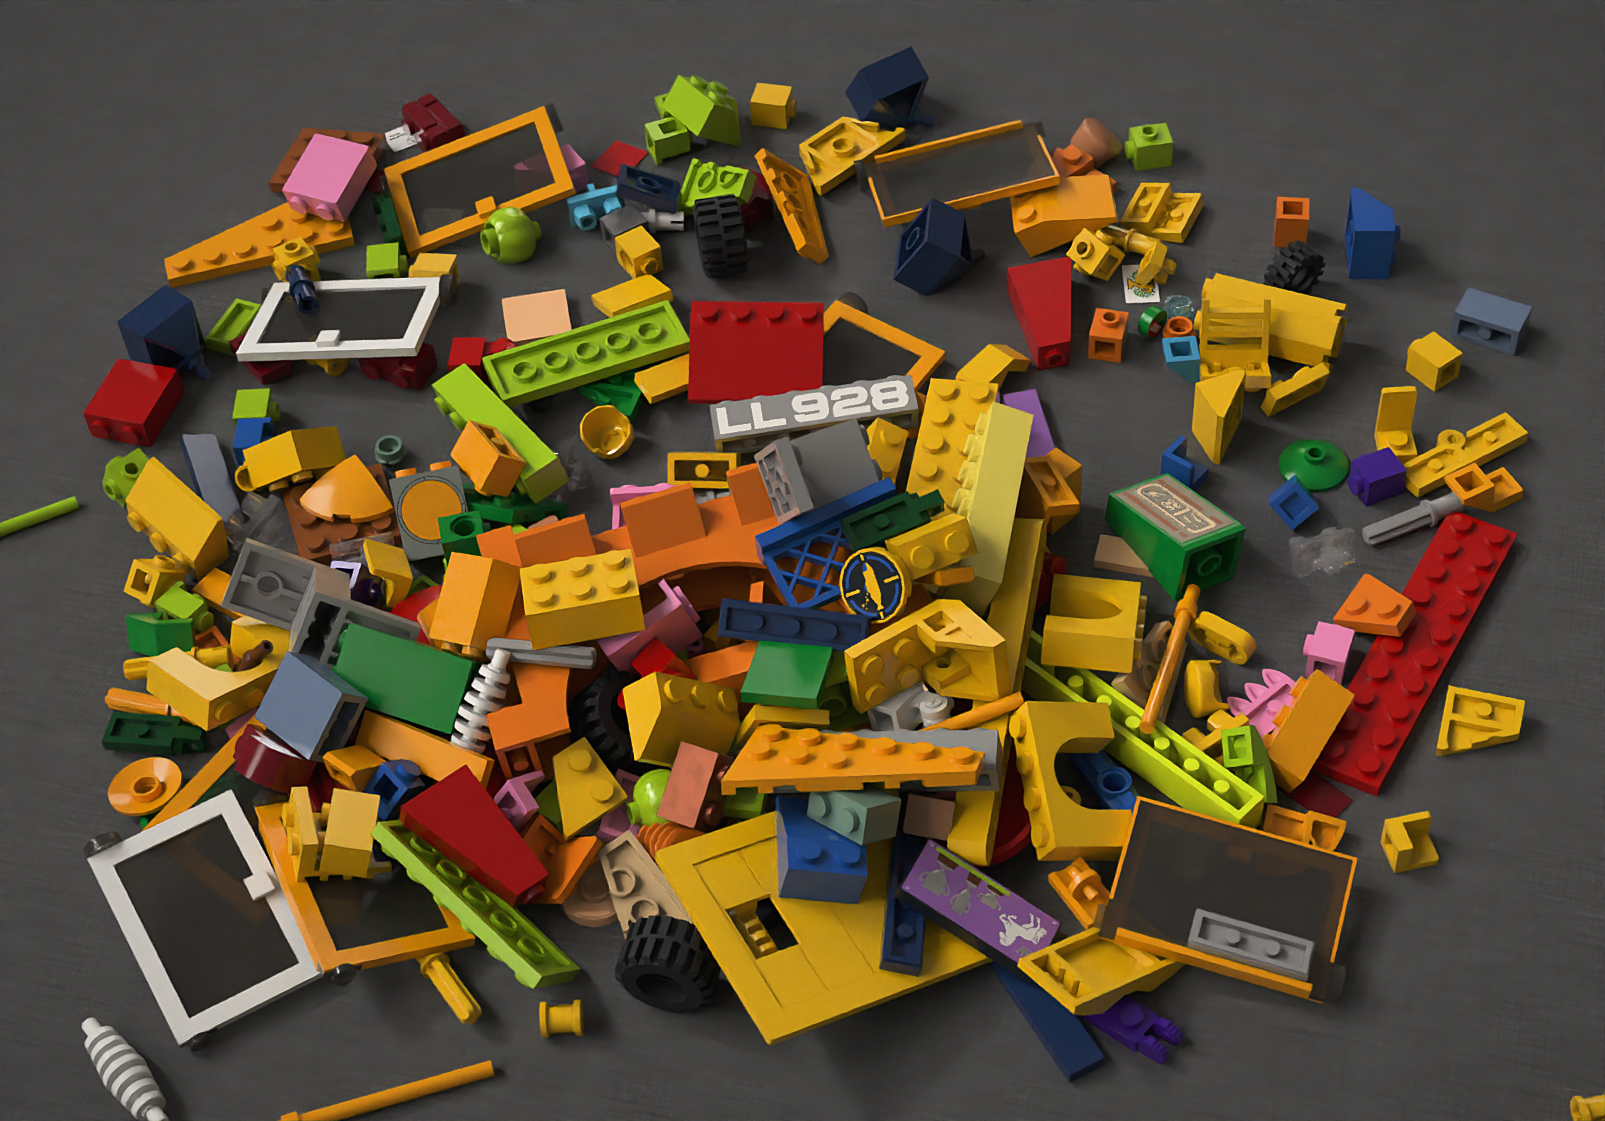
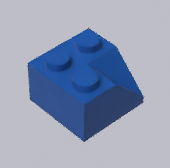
(1369, 237)

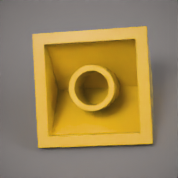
(1218, 412)

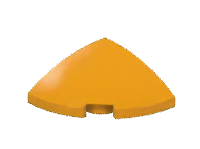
(348, 493)
(1306, 828)

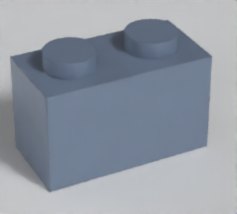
(1491, 321)

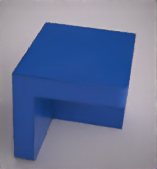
(1182, 467)
(1293, 502)

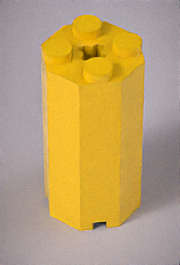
(1300, 325)

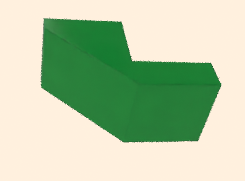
(154, 636)

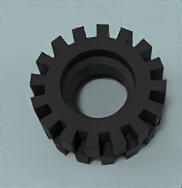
(1295, 268)

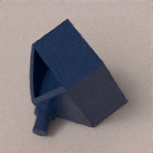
(891, 91)
(934, 249)
(165, 332)

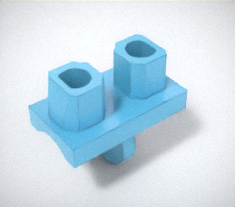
(591, 206)

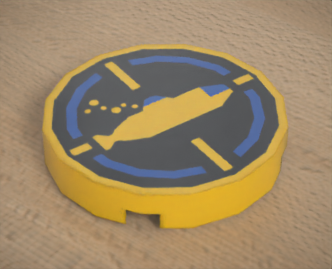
(875, 584)

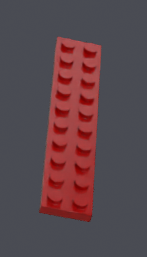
(1405, 670)

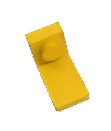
(1395, 422)

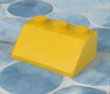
(177, 520)
(678, 709)

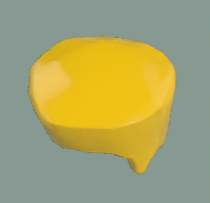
(1202, 688)

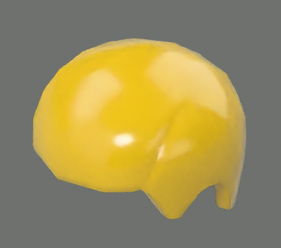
(606, 432)

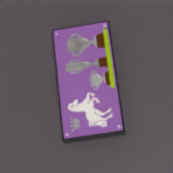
(975, 907)

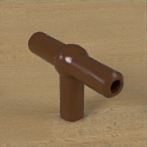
(254, 657)

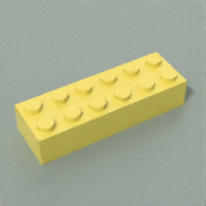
(990, 499)

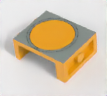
(421, 501)

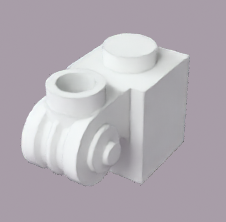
(909, 709)

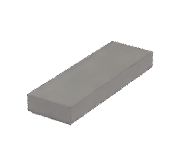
(1251, 945)

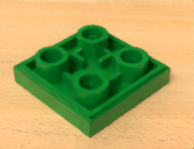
(787, 674)

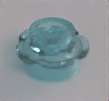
(1178, 306)

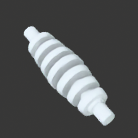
(484, 703)
(124, 1072)

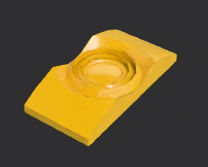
(1095, 973)

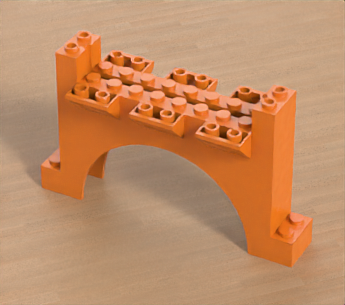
(690, 545)

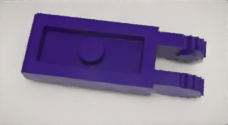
(1131, 1026)

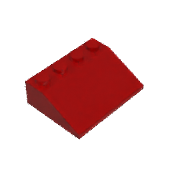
(754, 349)

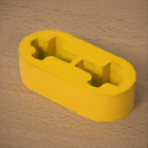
(1222, 638)

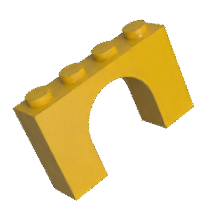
(1094, 624)
(213, 695)
(1058, 824)

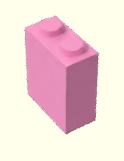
(329, 177)

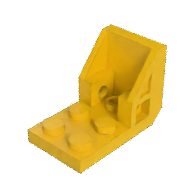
(921, 649)

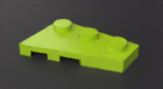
(712, 180)

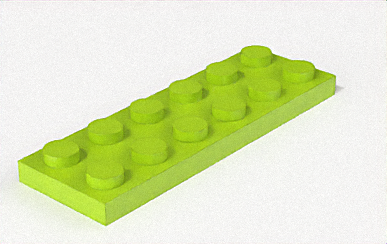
(586, 354)
(481, 912)

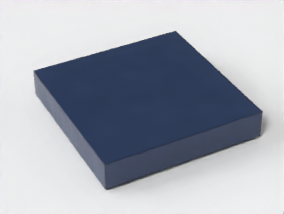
(648, 188)

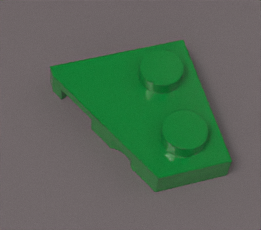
(616, 391)

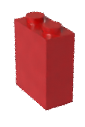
(134, 402)

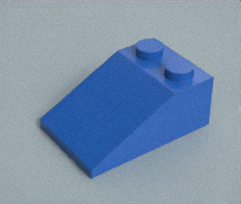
(816, 859)

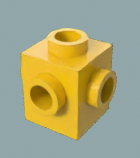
(296, 253)
(1095, 254)
(152, 578)

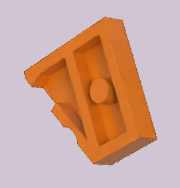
(1375, 609)

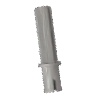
(1426, 514)

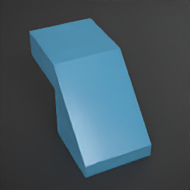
(1183, 357)

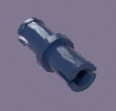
(302, 289)

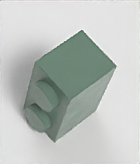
(857, 814)

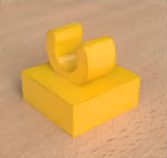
(1154, 264)

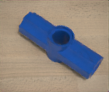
(1105, 780)

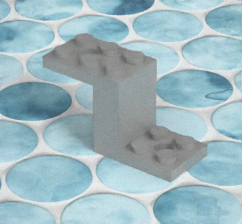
(816, 468)
(309, 601)

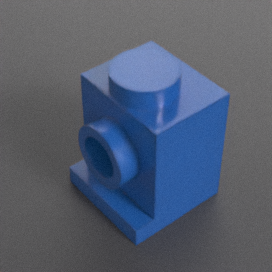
(250, 433)
(396, 784)

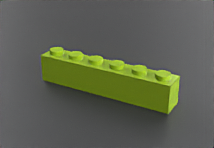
(469, 398)

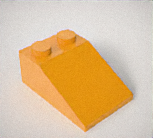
(1061, 211)

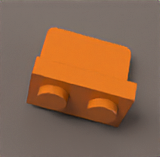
(561, 858)

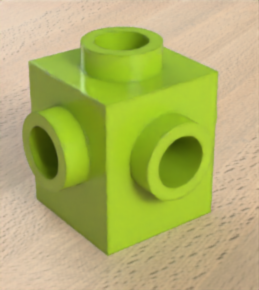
(122, 474)

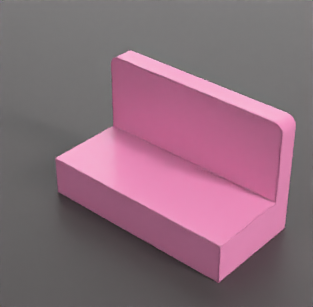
(516, 798)

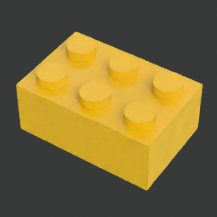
(581, 599)

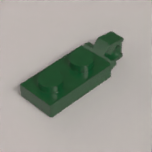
(388, 220)
(890, 518)
(153, 734)

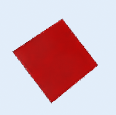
(619, 154)

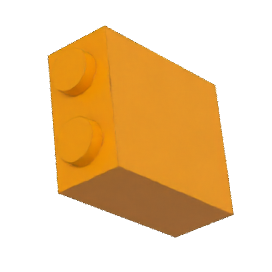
(474, 603)

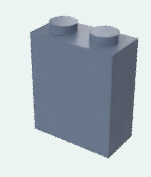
(310, 706)

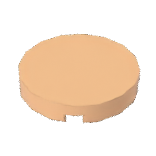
(592, 901)

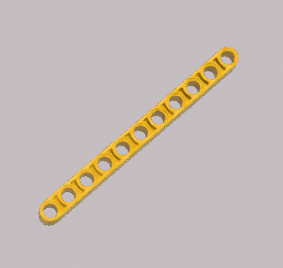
(1011, 617)

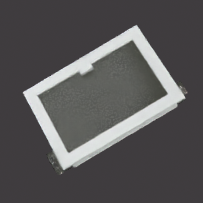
(351, 319)
(203, 917)

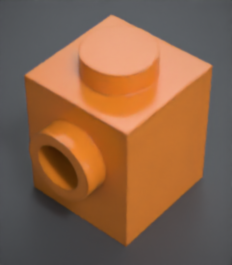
(1290, 221)
(1108, 335)

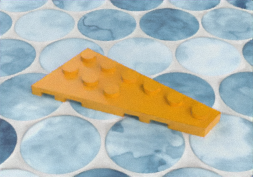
(252, 242)
(844, 761)

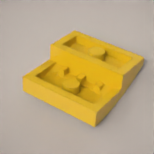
(1161, 213)

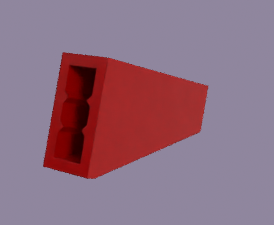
(1043, 308)
(476, 836)

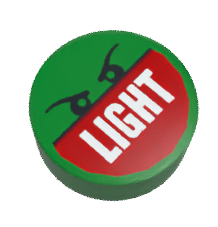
(1152, 322)

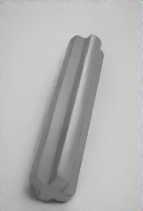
(563, 655)

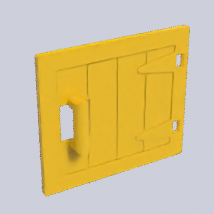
(839, 944)

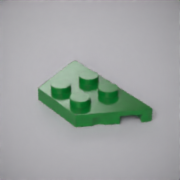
(513, 508)

